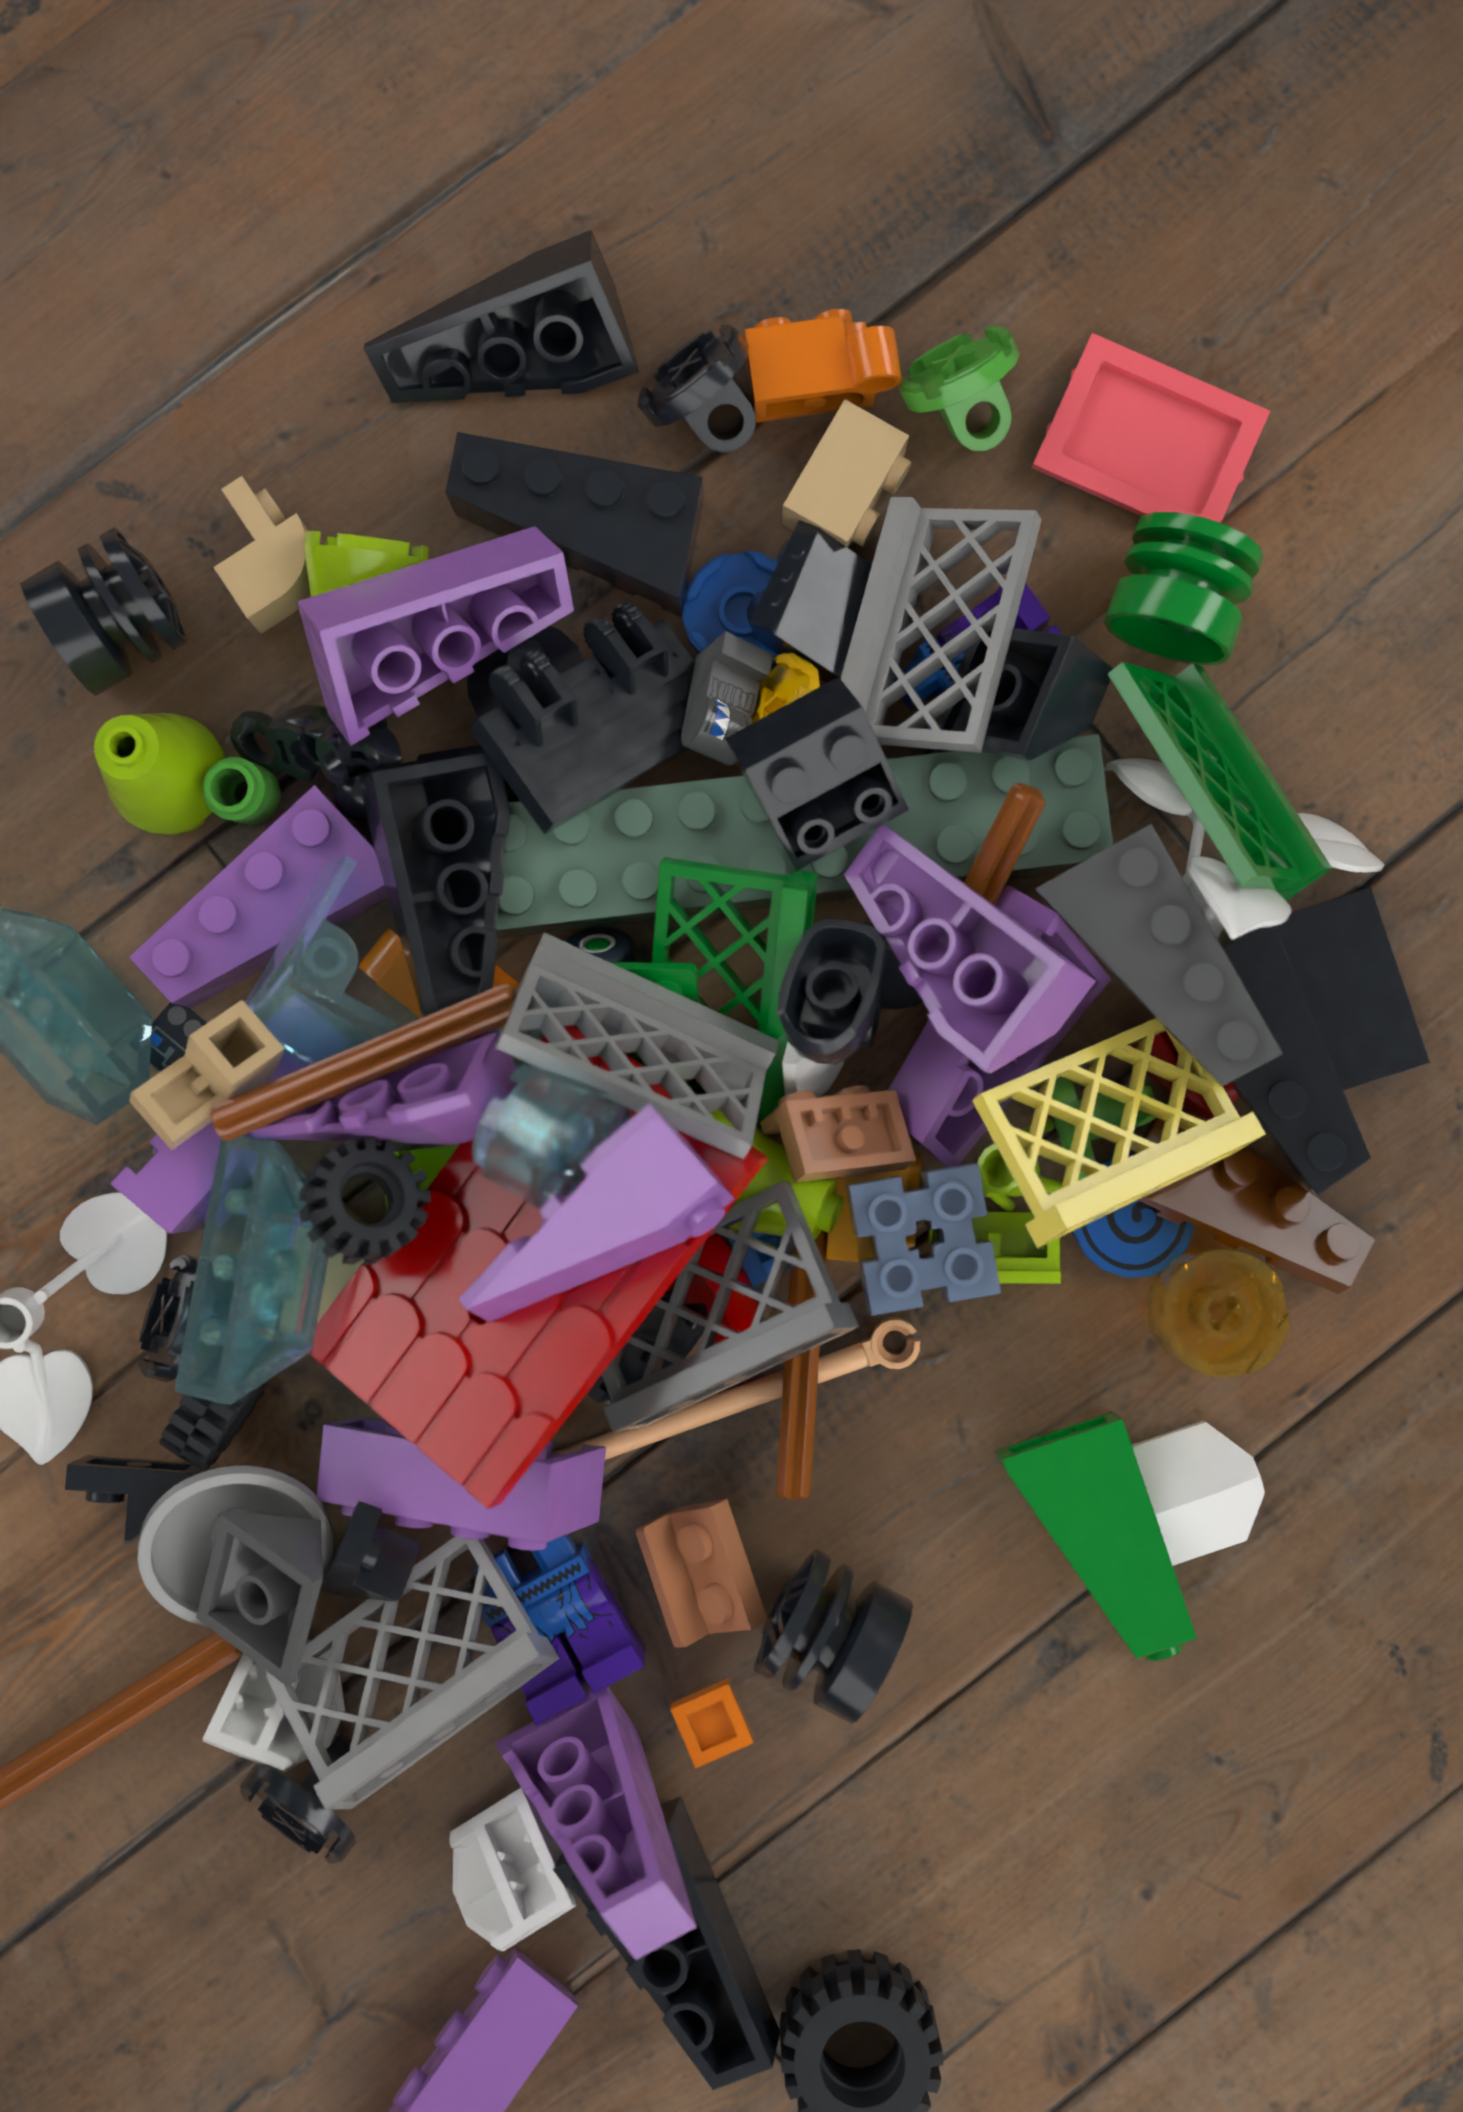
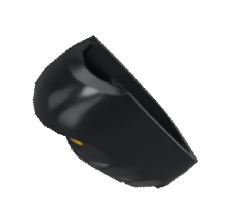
(832, 989)

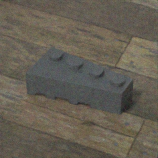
(1157, 942)

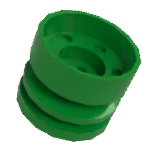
(1184, 588)

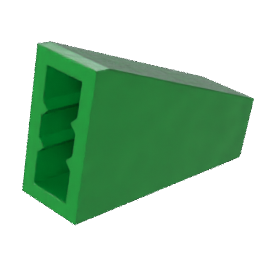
(1100, 1516)

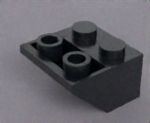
(818, 773)

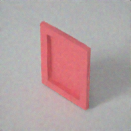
(1149, 435)

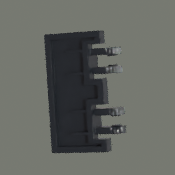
(592, 728)

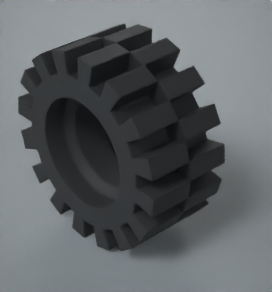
(394, 1177)
(206, 1428)

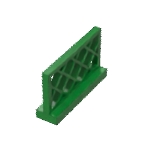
(1222, 778)
(789, 919)

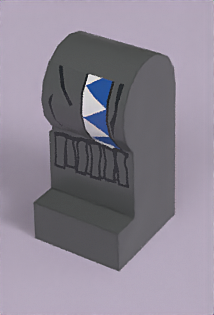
(723, 695)

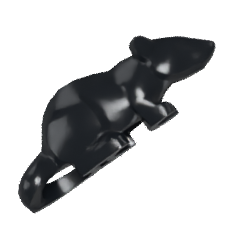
(310, 742)

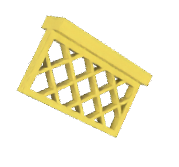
(1128, 1177)

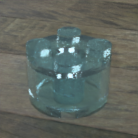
(544, 1134)

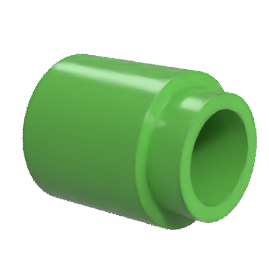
(224, 790)

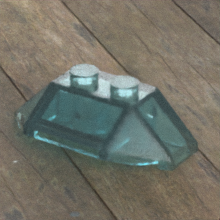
(69, 1019)
(253, 1278)

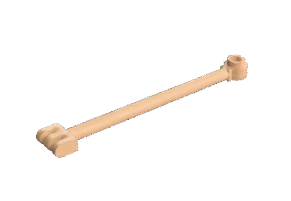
(760, 1391)

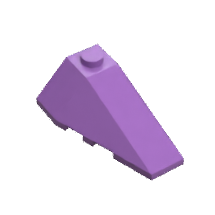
(976, 968)
(419, 1104)
(638, 1198)

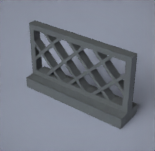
(743, 1352)

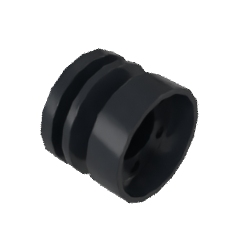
(104, 612)
(838, 1638)

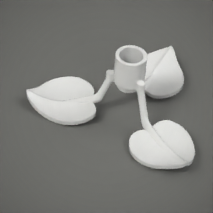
(1211, 881)
(51, 1394)

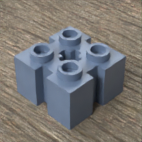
(955, 1262)

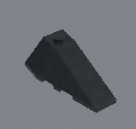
(519, 330)
(441, 862)

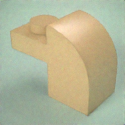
(271, 570)
(219, 1063)

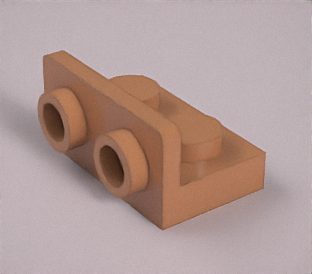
(841, 1133)
(700, 1572)

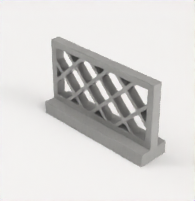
(889, 606)
(665, 1029)
(439, 1714)

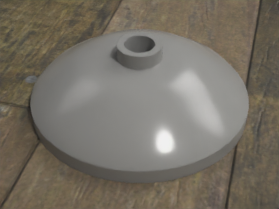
(184, 1522)

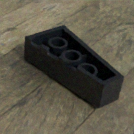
(603, 514)
(1299, 1091)
(702, 1976)

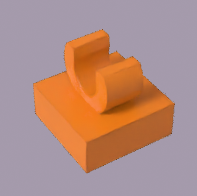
(712, 1723)

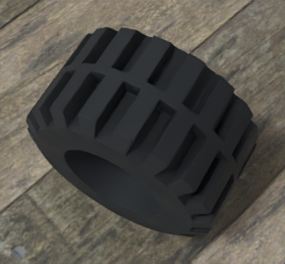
(850, 1994)

